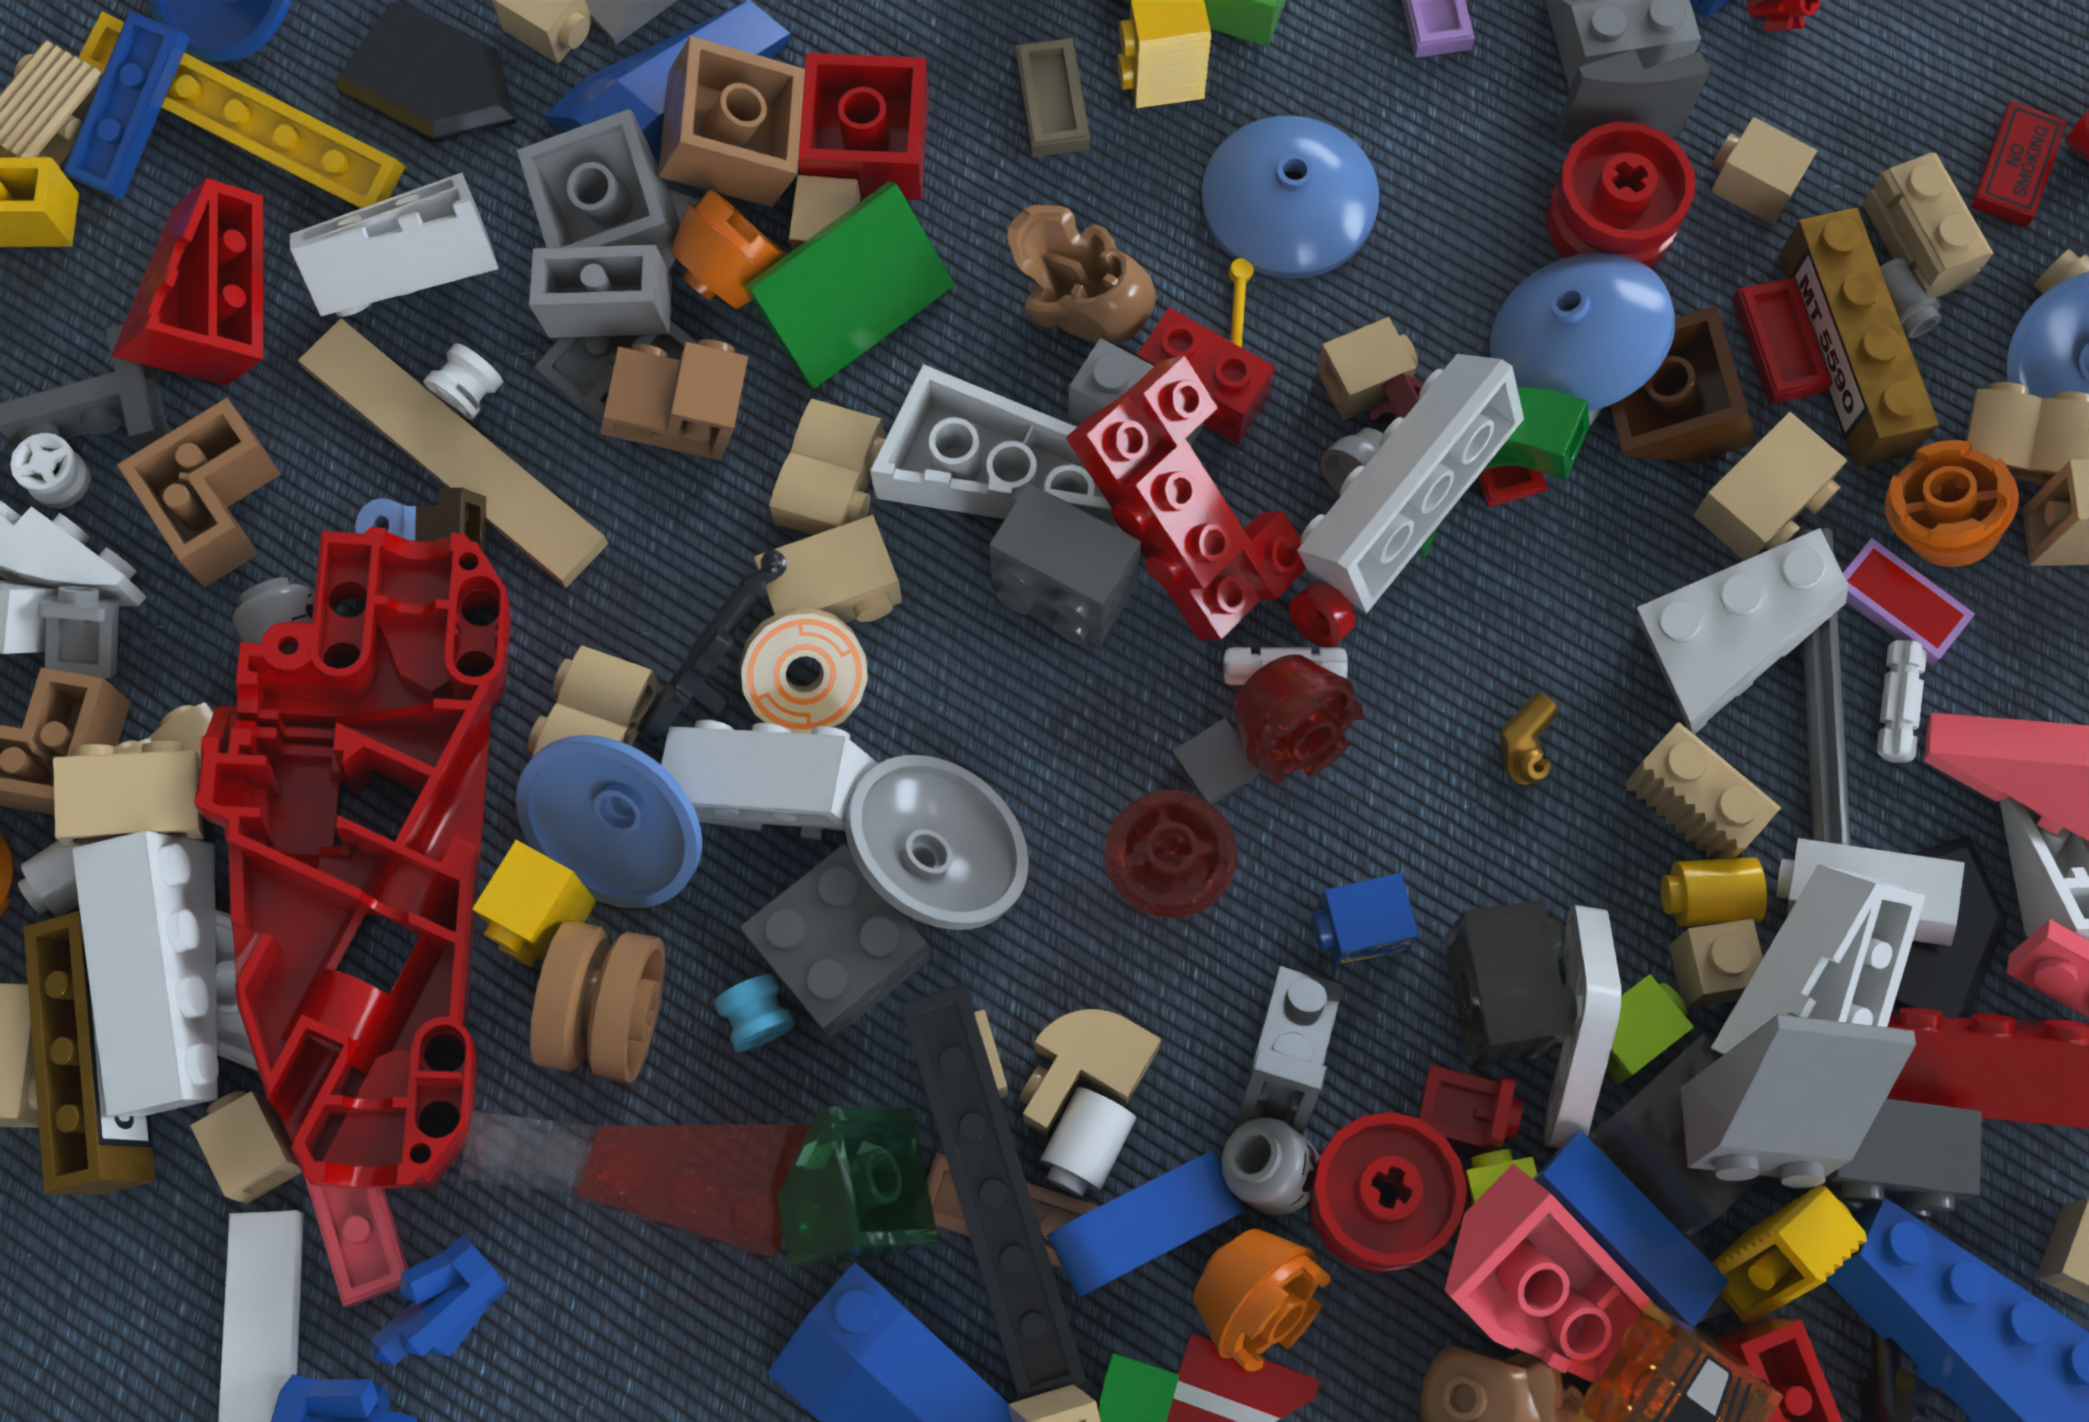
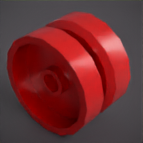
(1621, 193)
(1418, 1170)

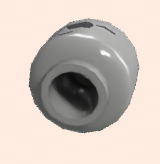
(270, 604)
(1269, 1166)

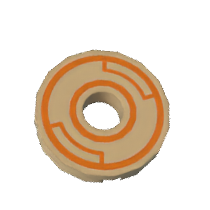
(796, 635)

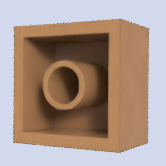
(731, 122)

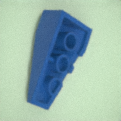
(876, 1362)

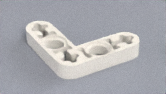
(1595, 980)

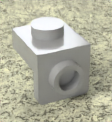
(81, 631)

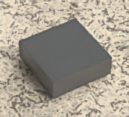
(1215, 762)

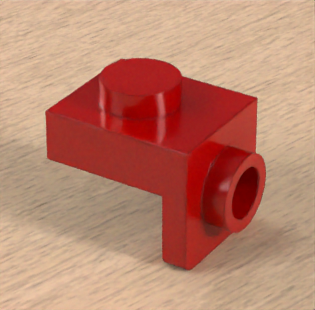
(1470, 1108)

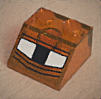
(1676, 1376)

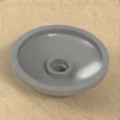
(936, 842)

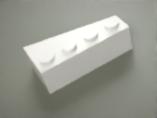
(977, 453)
(151, 968)

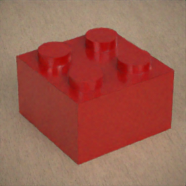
(865, 120)

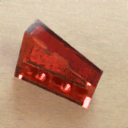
(694, 1179)

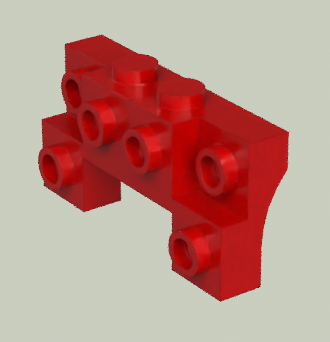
(1173, 507)

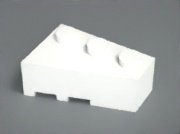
(394, 248)
(1740, 622)
(766, 774)
(1832, 956)

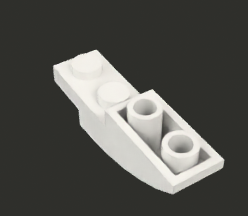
(55, 556)

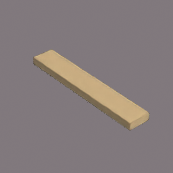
(453, 451)

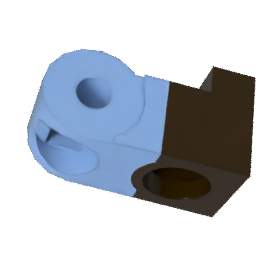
(456, 512)

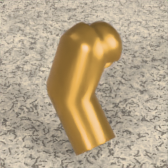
(1520, 740)

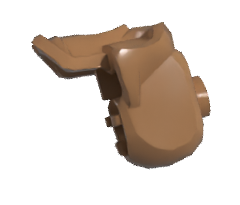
(1078, 278)
(1489, 1388)

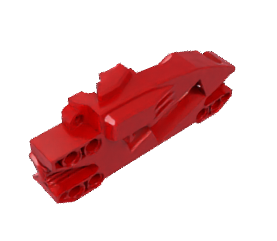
(298, 899)

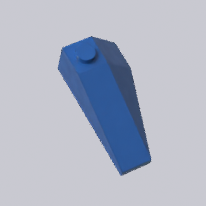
(641, 79)

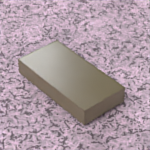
(1052, 97)

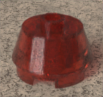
(1295, 716)
(1170, 854)

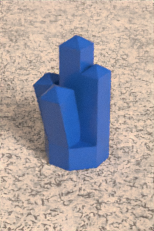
(439, 1304)
(334, 1401)

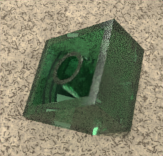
(856, 1188)

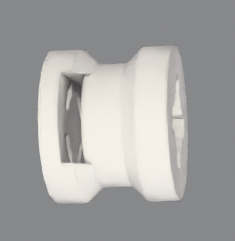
(463, 381)
(34, 465)

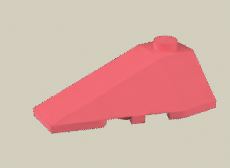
(2018, 759)
(1541, 1279)

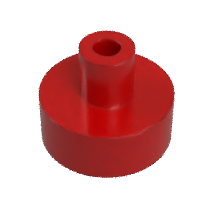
(1322, 614)

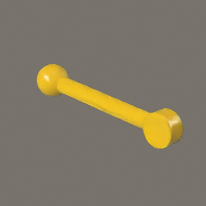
(1239, 273)

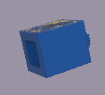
(1365, 920)

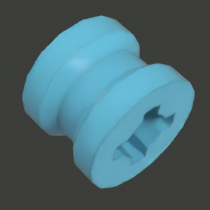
(754, 1012)

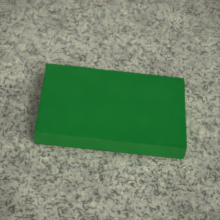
(850, 285)

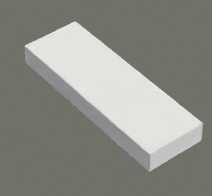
(260, 1312)

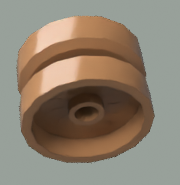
(597, 1001)

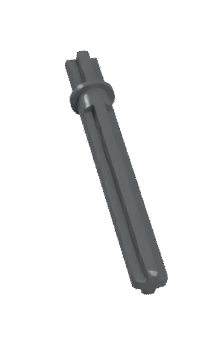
(1826, 729)

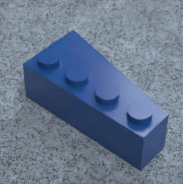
(1965, 1323)

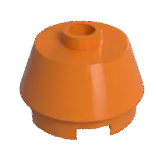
(722, 250)
(1952, 503)
(1258, 1295)

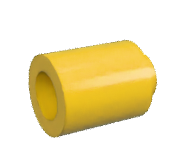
(1715, 891)

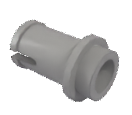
(1915, 310)

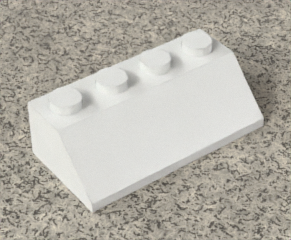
(1413, 478)

